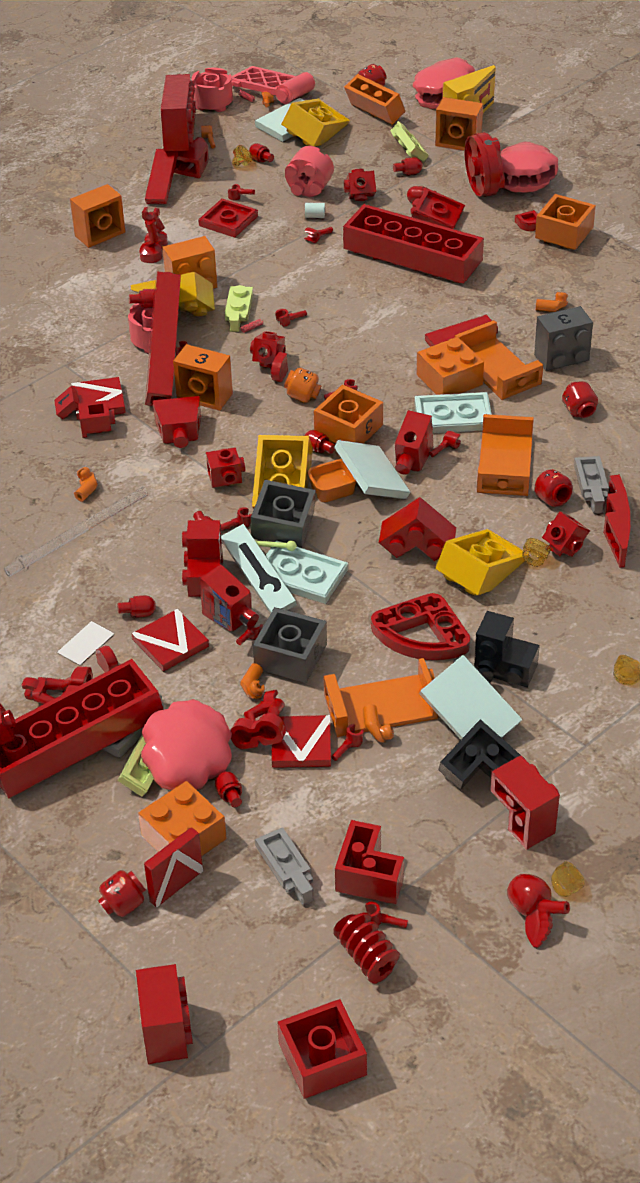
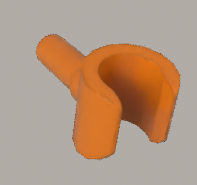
(267, 98)
(207, 132)

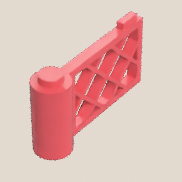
(283, 85)

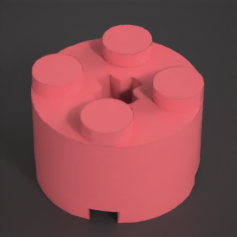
(213, 89)
(309, 172)
(140, 326)

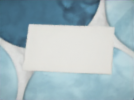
(85, 643)

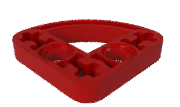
(427, 609)

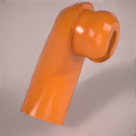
(552, 305)
(88, 484)
(250, 682)
(371, 722)

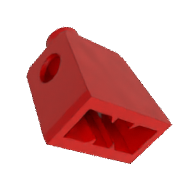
(193, 161)
(178, 420)
(413, 453)

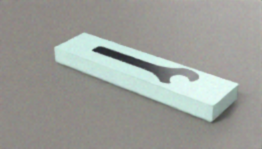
(258, 569)

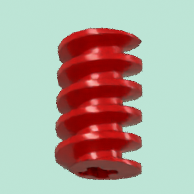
(367, 946)

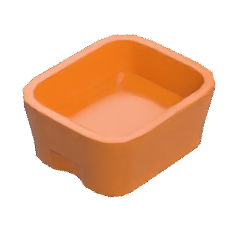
(332, 480)

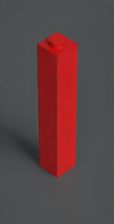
(163, 337)

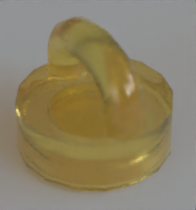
(241, 156)
(536, 548)
(626, 670)
(569, 877)

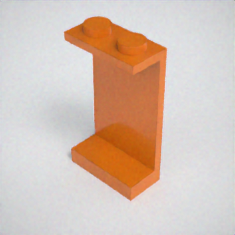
(502, 369)
(505, 455)
(395, 699)

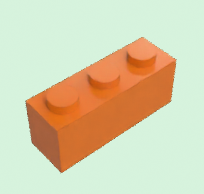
(375, 99)

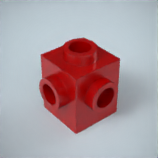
(365, 179)
(269, 341)
(224, 467)
(565, 534)

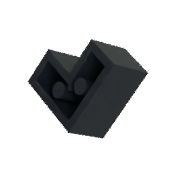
(503, 655)
(475, 751)

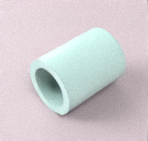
(314, 210)

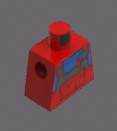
(226, 600)

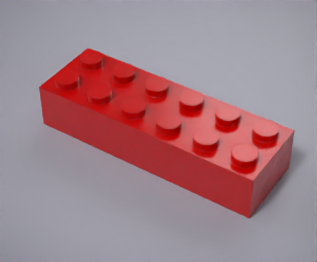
(178, 112)
(413, 243)
(76, 726)

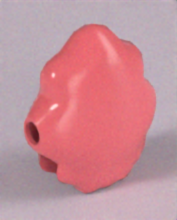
(430, 80)
(528, 167)
(186, 744)

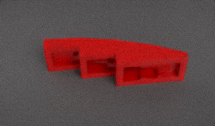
(617, 519)

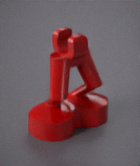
(155, 238)
(37, 688)
(268, 730)

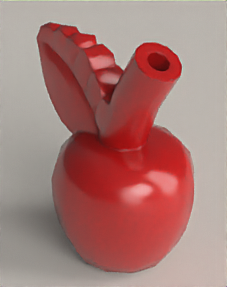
(532, 899)

